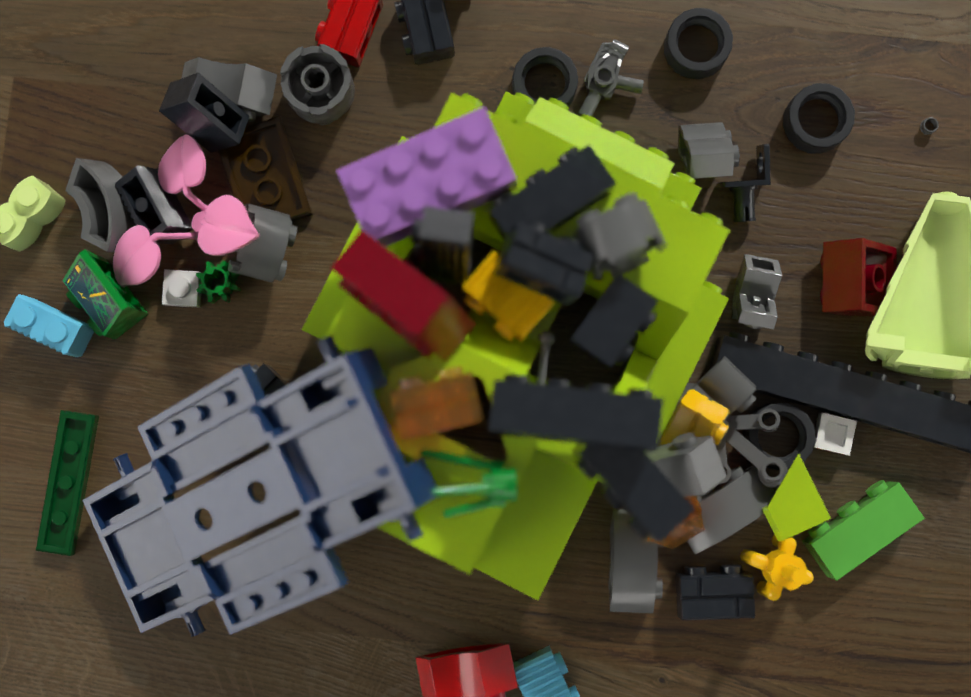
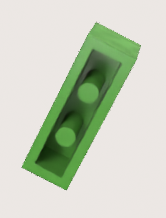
(862, 528)

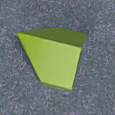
(795, 504)

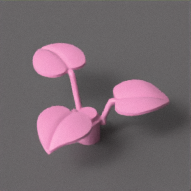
(217, 227)

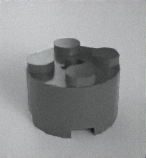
(317, 64)
(620, 236)
(265, 255)

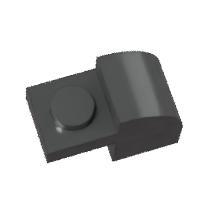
(756, 292)

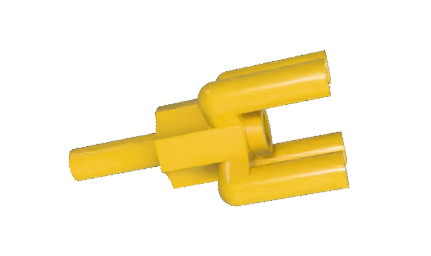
(779, 568)

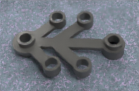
(747, 449)

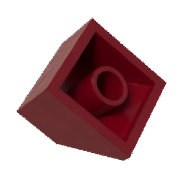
(855, 276)

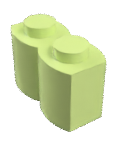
(28, 209)

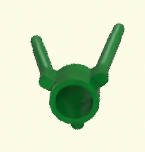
(497, 486)

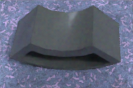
(242, 83)
(100, 204)
(690, 463)
(731, 507)
(633, 568)

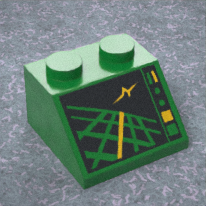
(95, 289)

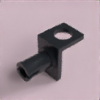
(744, 190)

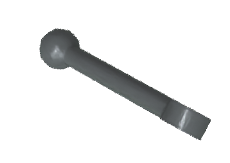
(546, 339)

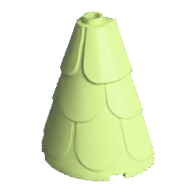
(927, 304)

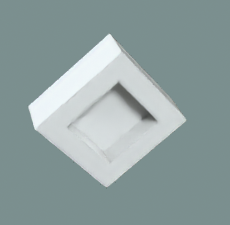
(180, 288)
(834, 434)

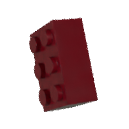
(402, 297)

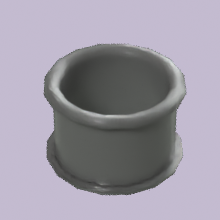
(924, 130)

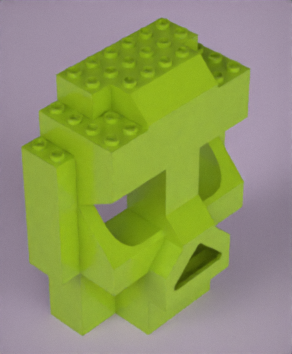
(528, 535)

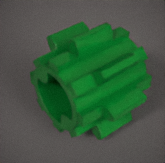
(220, 291)

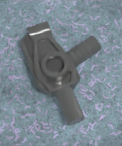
(604, 76)

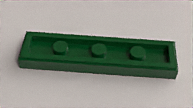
(67, 483)

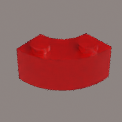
(467, 671)

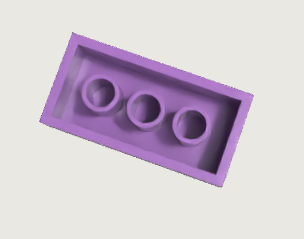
(444, 167)

